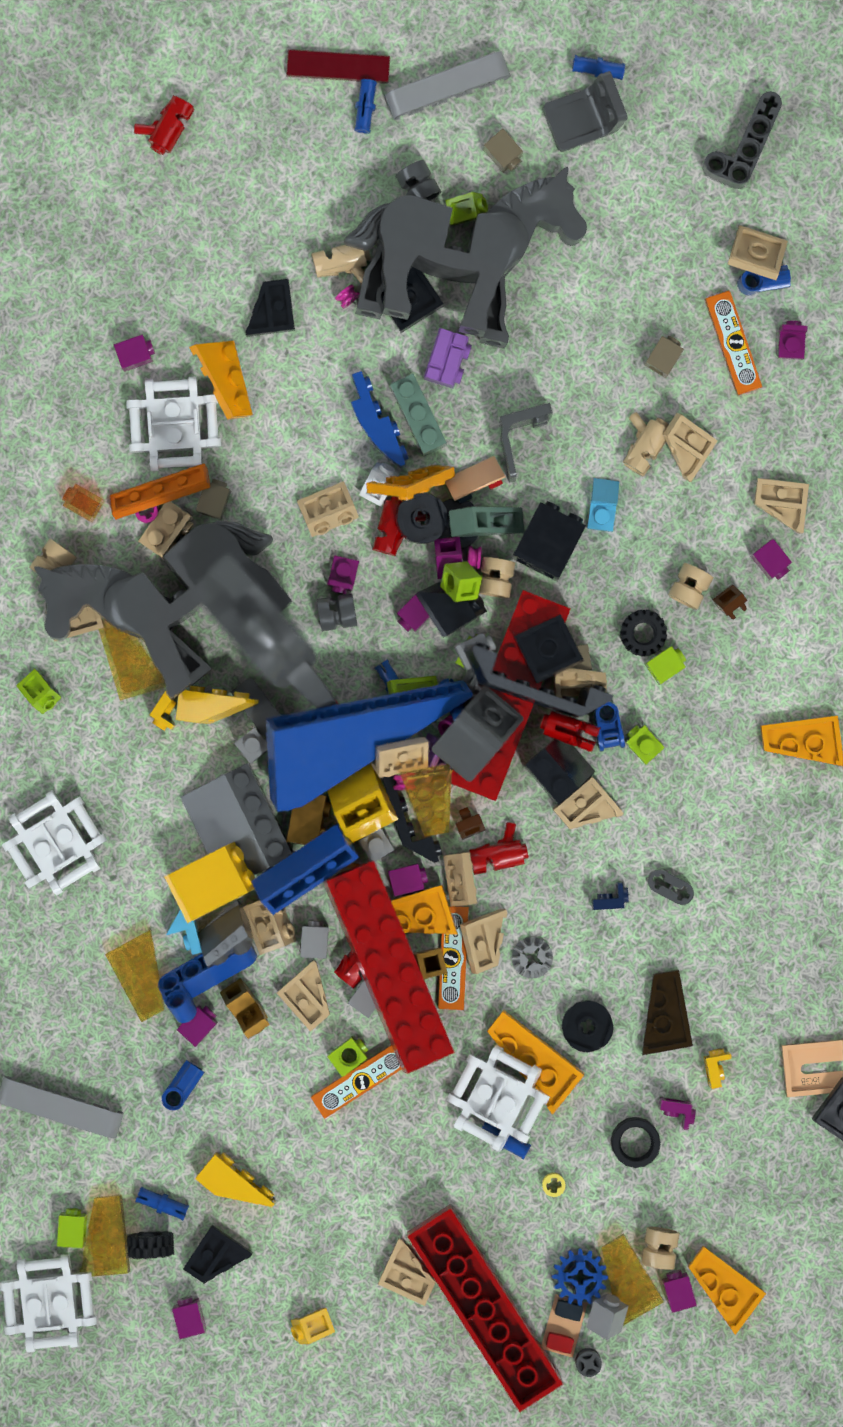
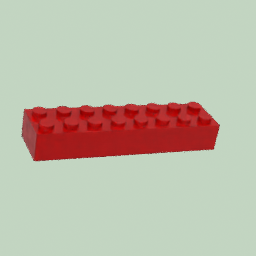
(529, 612)
(388, 967)
(485, 1308)

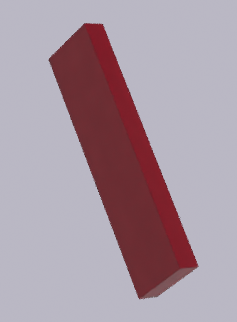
(338, 66)

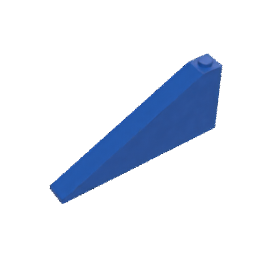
(328, 744)

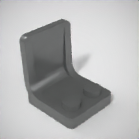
(586, 114)
(536, 416)
(477, 734)

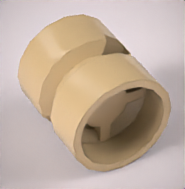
(53, 557)
(495, 586)
(686, 594)
(659, 1257)

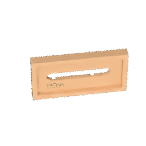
(806, 1053)

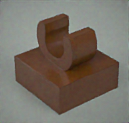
(730, 600)
(470, 824)

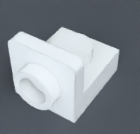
(378, 474)

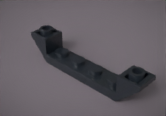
(482, 664)
(425, 847)

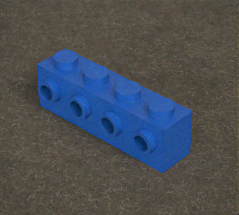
(304, 869)

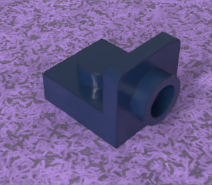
(606, 901)

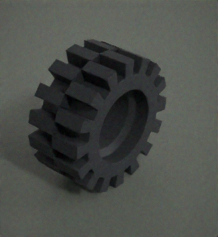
(658, 626)
(150, 1245)

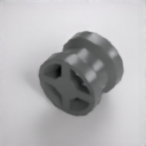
(586, 1366)

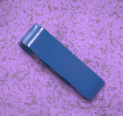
(194, 978)

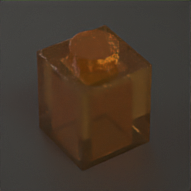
(82, 502)

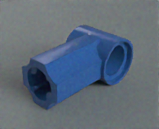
(764, 283)
(183, 1083)

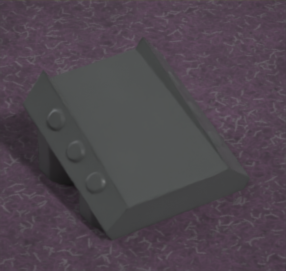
(226, 935)

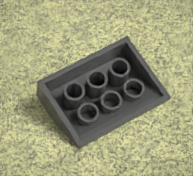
(238, 812)

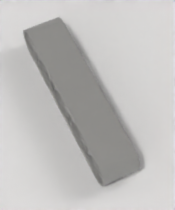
(447, 84)
(59, 1108)

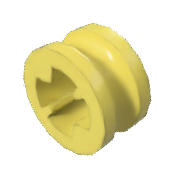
(560, 1189)

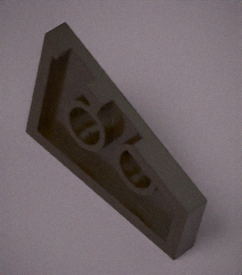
(667, 1016)

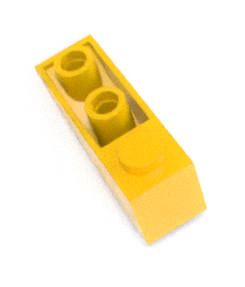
(206, 708)
(227, 1181)

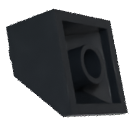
(447, 613)

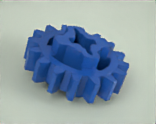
(579, 1288)

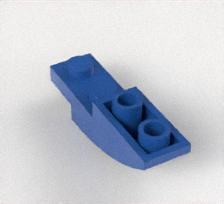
(379, 431)

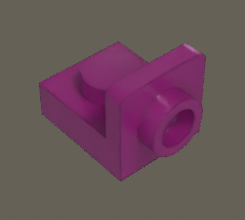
(792, 340)
(343, 574)
(673, 1107)

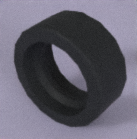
(641, 1161)

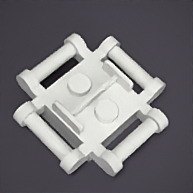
(173, 423)
(54, 842)
(498, 1098)
(48, 1303)

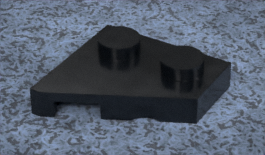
(272, 310)
(215, 1255)

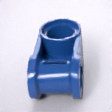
(609, 728)

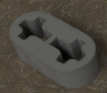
(673, 881)

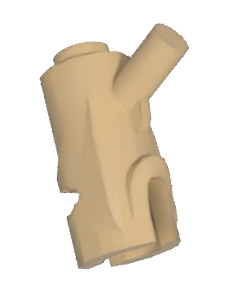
(343, 259)
(648, 443)

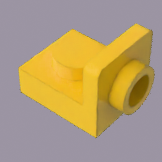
(163, 706)
(715, 1072)
(312, 1327)

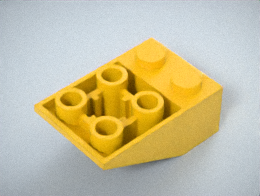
(361, 804)

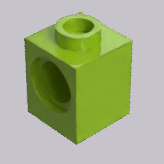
(461, 581)
(666, 664)
(340, 1063)
(72, 1228)

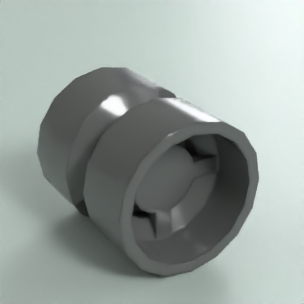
(426, 188)
(337, 612)

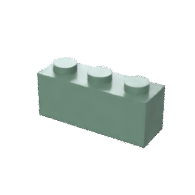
(418, 415)

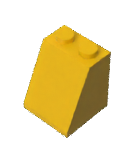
(210, 882)

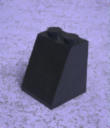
(549, 540)
(559, 770)

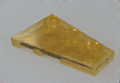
(129, 664)
(430, 797)
(139, 974)
(107, 1239)
(629, 1278)

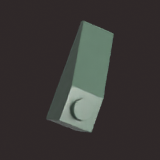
(486, 521)

